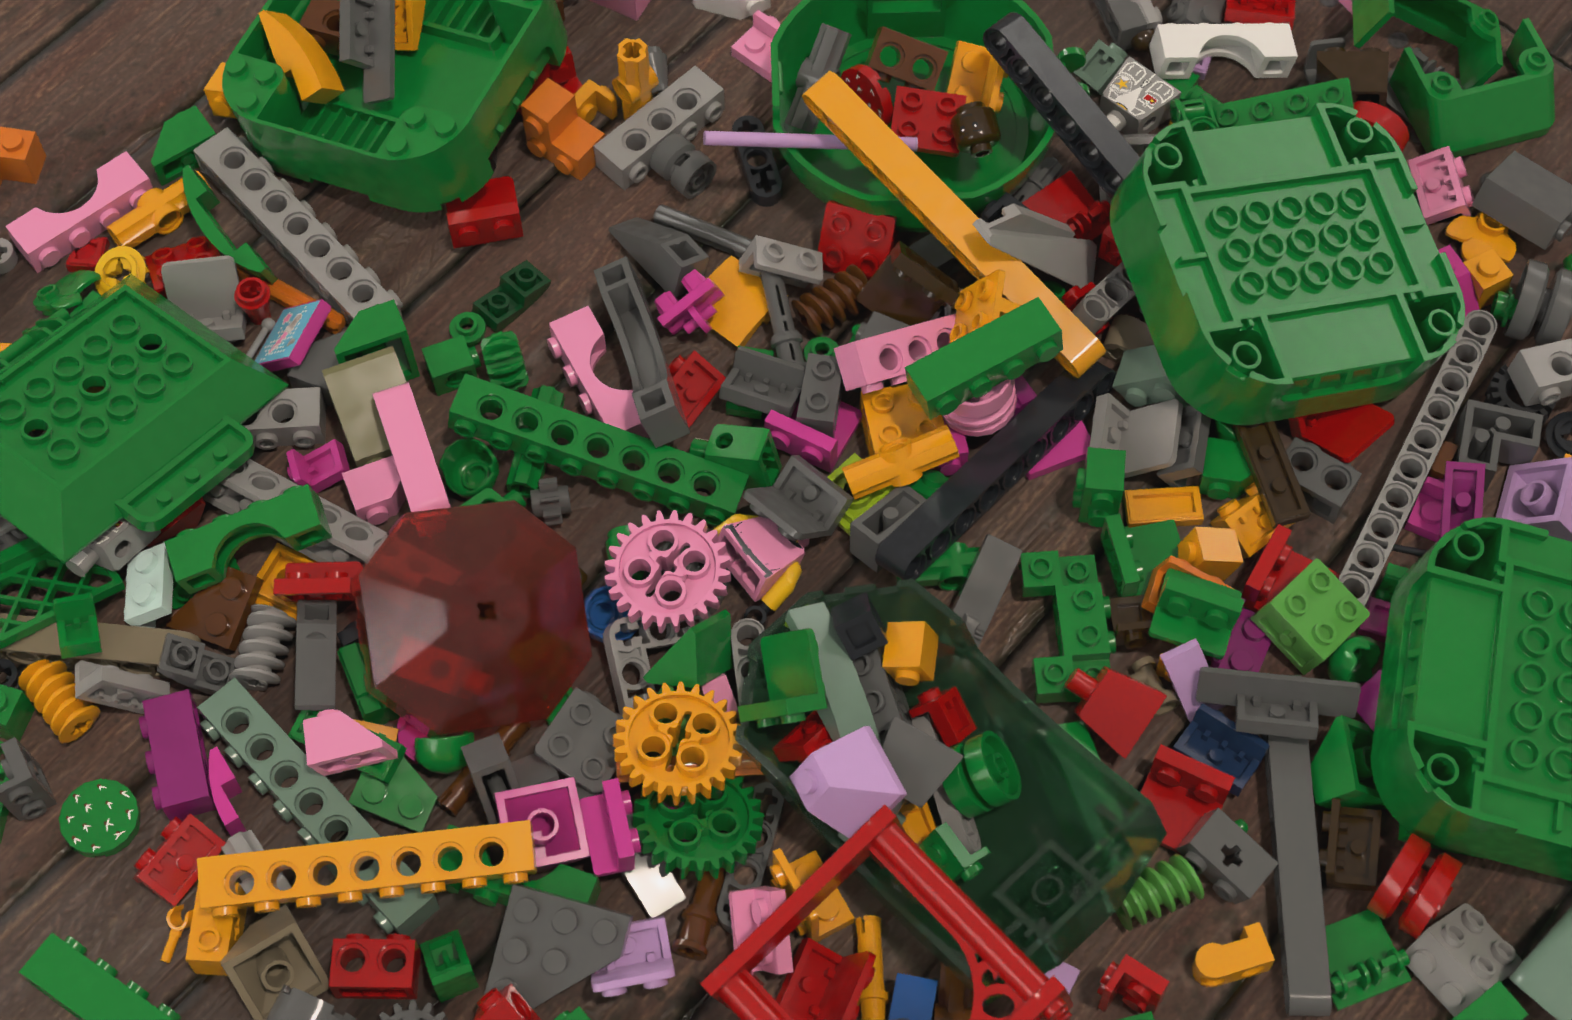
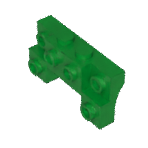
(1078, 618)

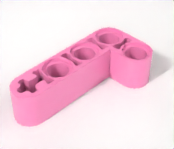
(410, 448)

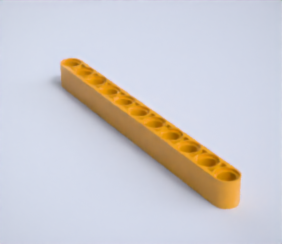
(941, 210)

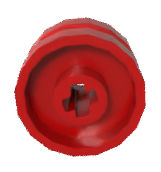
(1419, 888)

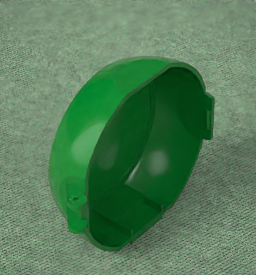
(941, 23)

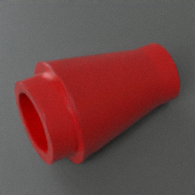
(254, 299)

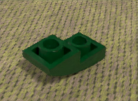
(513, 296)

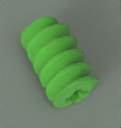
(1159, 887)

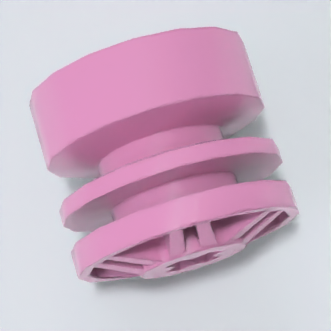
(986, 413)

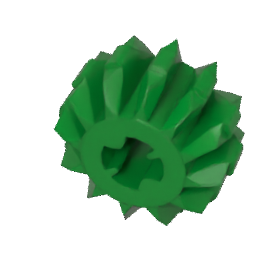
(505, 360)

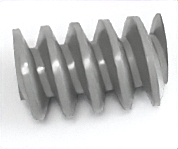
(262, 646)

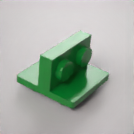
(1196, 610)

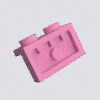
(754, 46)
(1441, 185)
(748, 911)

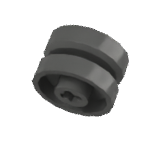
(1536, 302)

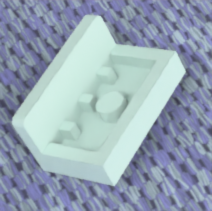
(148, 587)

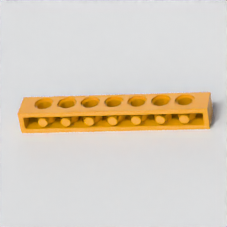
(219, 873)

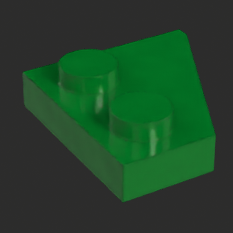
(403, 801)

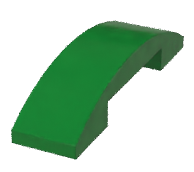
(201, 201)

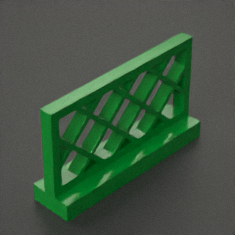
(20, 566)

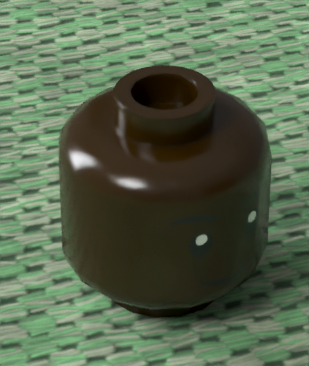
(975, 129)

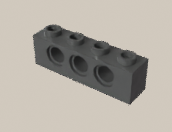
(882, 692)

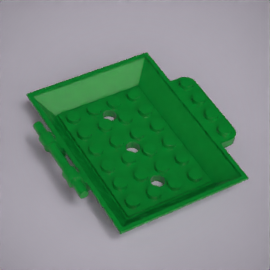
(140, 445)

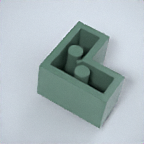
(1143, 378)

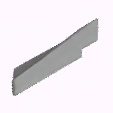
(1042, 244)

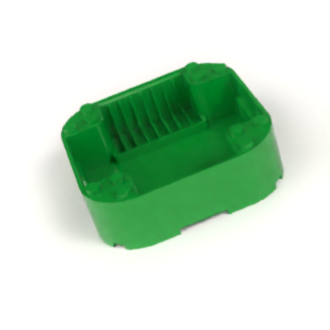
(446, 111)
(1285, 266)
(1482, 697)

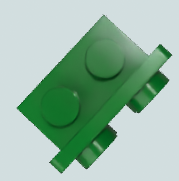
(1137, 551)

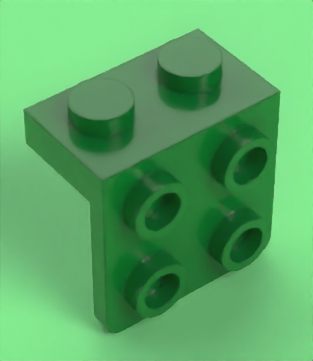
(791, 679)

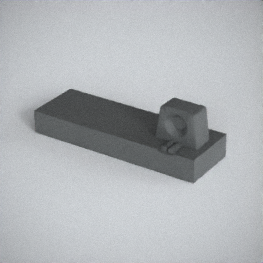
(986, 584)

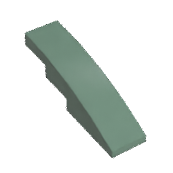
(844, 694)

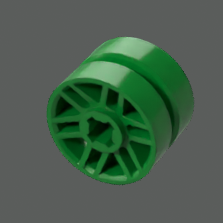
(984, 776)

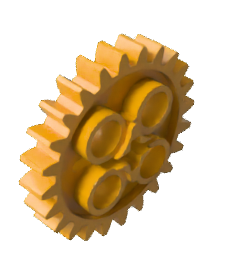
(643, 733)

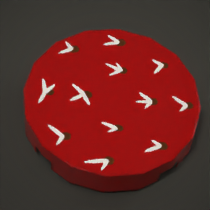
(865, 84)

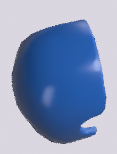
(601, 612)

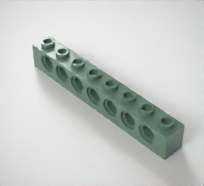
(235, 706)

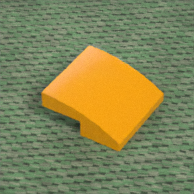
(742, 306)

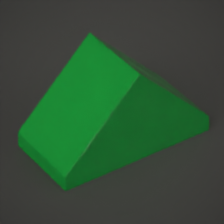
(449, 965)

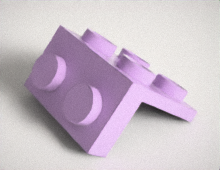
(645, 960)

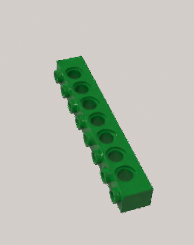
(586, 435)

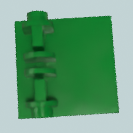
(1363, 960)

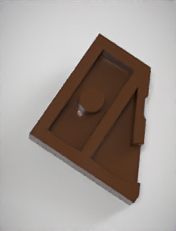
(221, 610)

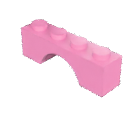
(50, 236)
(580, 345)

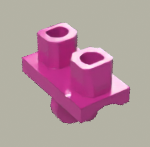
(693, 308)

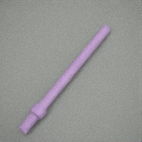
(783, 140)

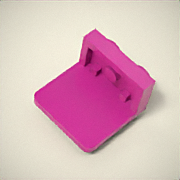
(809, 443)

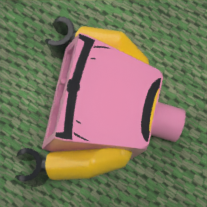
(761, 560)

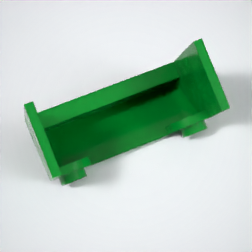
(1454, 21)
(1484, 114)

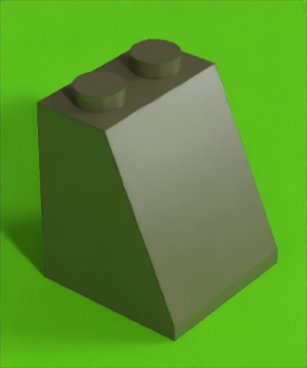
(352, 397)

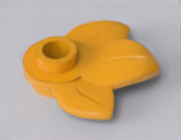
(1480, 235)

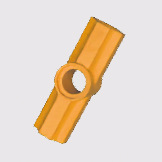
(635, 76)
(155, 212)
(900, 462)

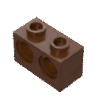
(907, 52)

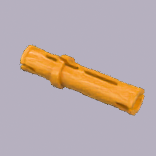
(873, 998)

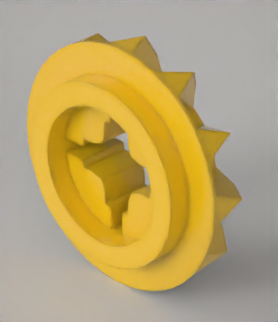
(112, 263)

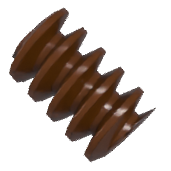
(830, 300)

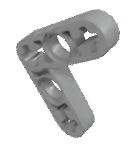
(634, 653)

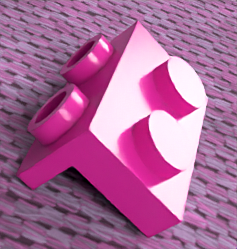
(607, 830)

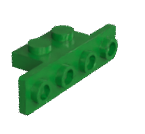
(1283, 104)

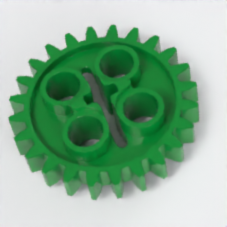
(699, 823)

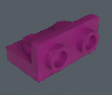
(1245, 647)

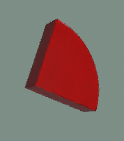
(88, 255)

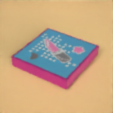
(293, 335)

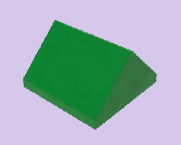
(698, 655)

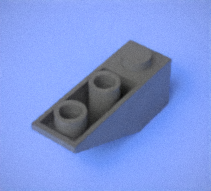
(661, 252)
(315, 655)

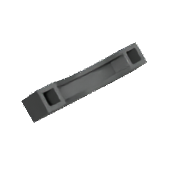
(649, 371)

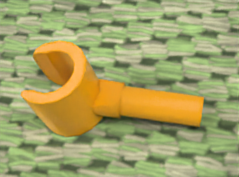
(177, 926)

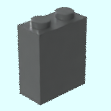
(1527, 200)

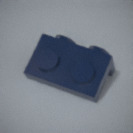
(1216, 743)

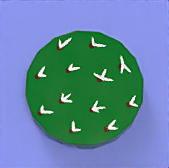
(100, 818)

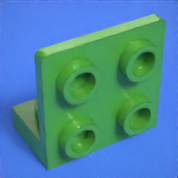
(1311, 616)

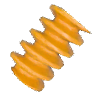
(54, 697)

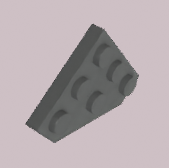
(554, 943)

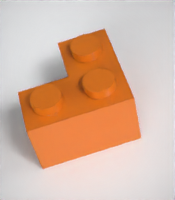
(558, 132)
(20, 155)

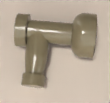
(1145, 672)

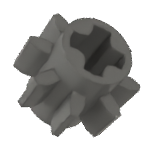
(550, 501)

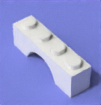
(1262, 48)

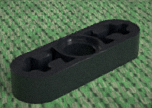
(754, 174)

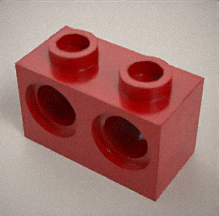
(372, 979)

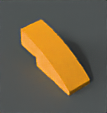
(301, 58)

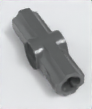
(824, 57)

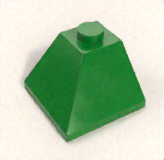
(376, 330)
(1344, 767)

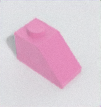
(375, 490)
(341, 744)

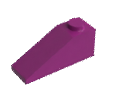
(1461, 494)

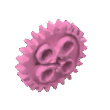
(639, 554)

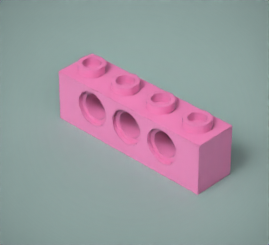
(895, 350)

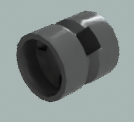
(683, 165)

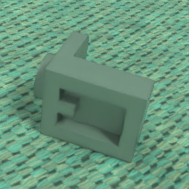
(1101, 65)

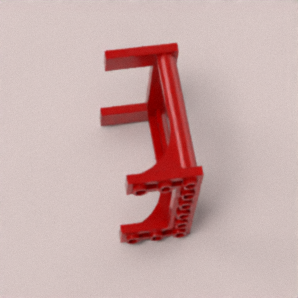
(891, 847)

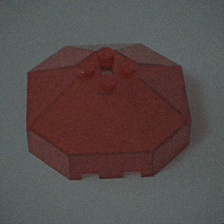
(422, 626)

